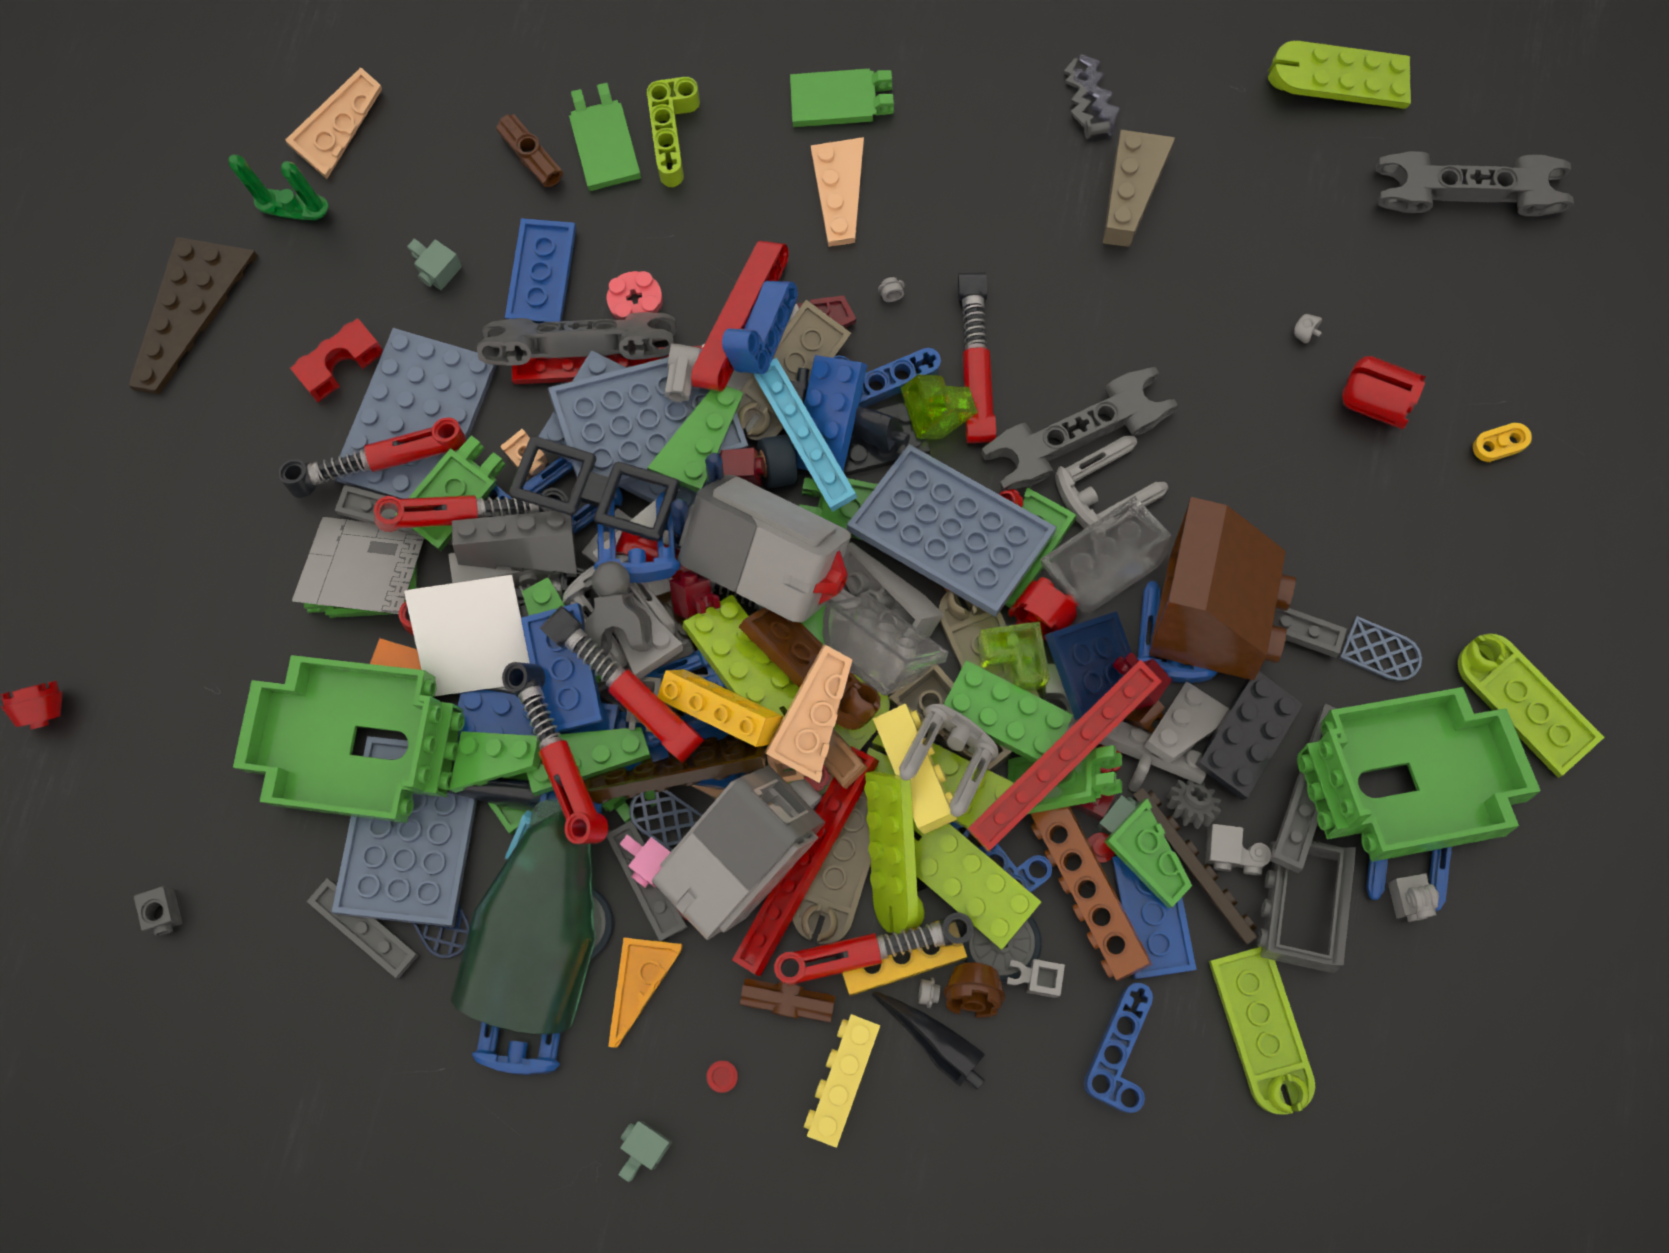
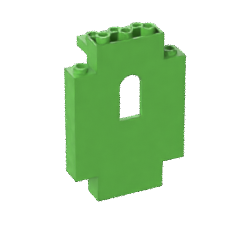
(307, 731)
(1461, 763)

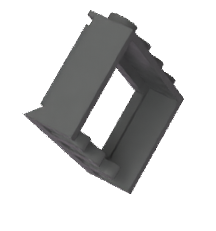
(1273, 910)

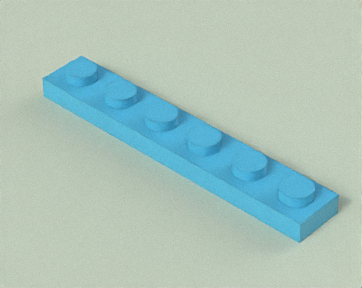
(806, 436)

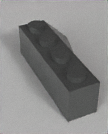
(517, 541)

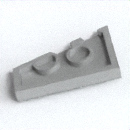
(663, 647)
(1185, 723)

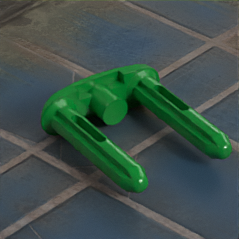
(282, 203)

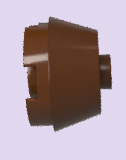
(974, 989)

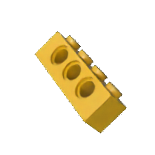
(719, 707)
(890, 971)

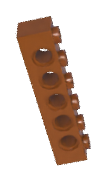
(1134, 956)

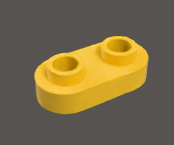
(1499, 442)

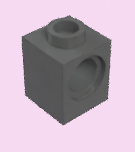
(149, 901)

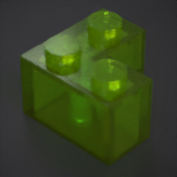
(936, 407)
(1019, 646)

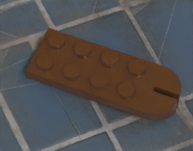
(794, 652)

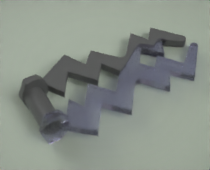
(1108, 111)

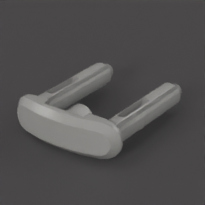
(1080, 501)
(576, 592)
(962, 732)

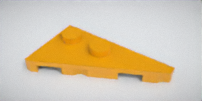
(640, 973)

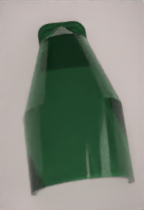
(531, 933)

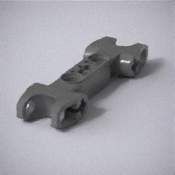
(1424, 182)
(562, 339)
(1124, 407)

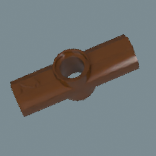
(520, 141)
(787, 1000)

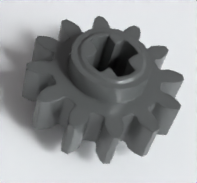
(1193, 803)

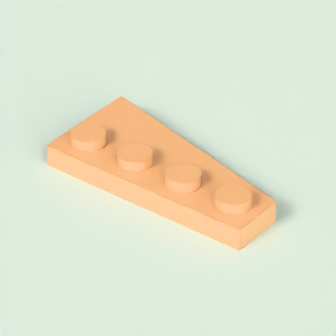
(332, 126)
(838, 184)
(809, 721)

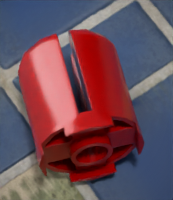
(1382, 391)

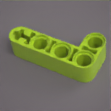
(666, 133)

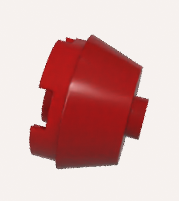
(33, 705)

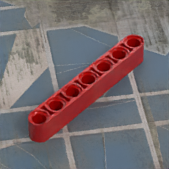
(765, 263)

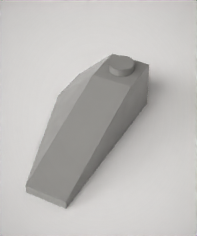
(873, 578)

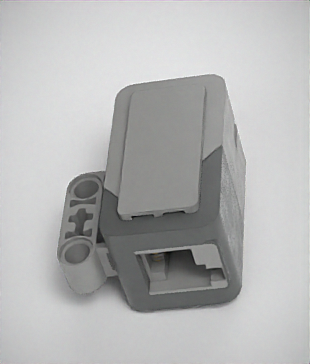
(764, 548)
(740, 850)

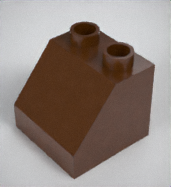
(1222, 594)

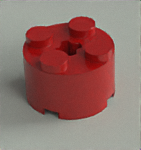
(1045, 605)

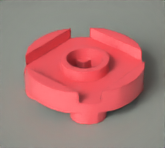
(633, 283)

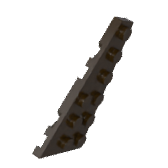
(187, 301)
(710, 760)

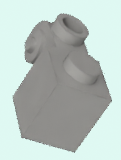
(1226, 851)
(1413, 897)

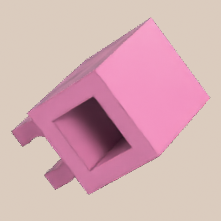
(646, 860)

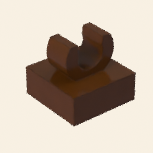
(1146, 716)

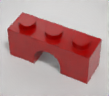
(316, 368)

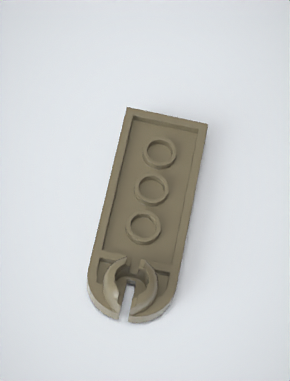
(805, 336)
(963, 630)
(838, 882)

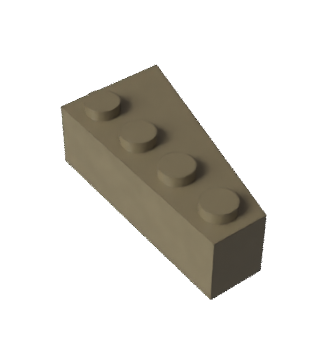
(1134, 177)
(934, 689)

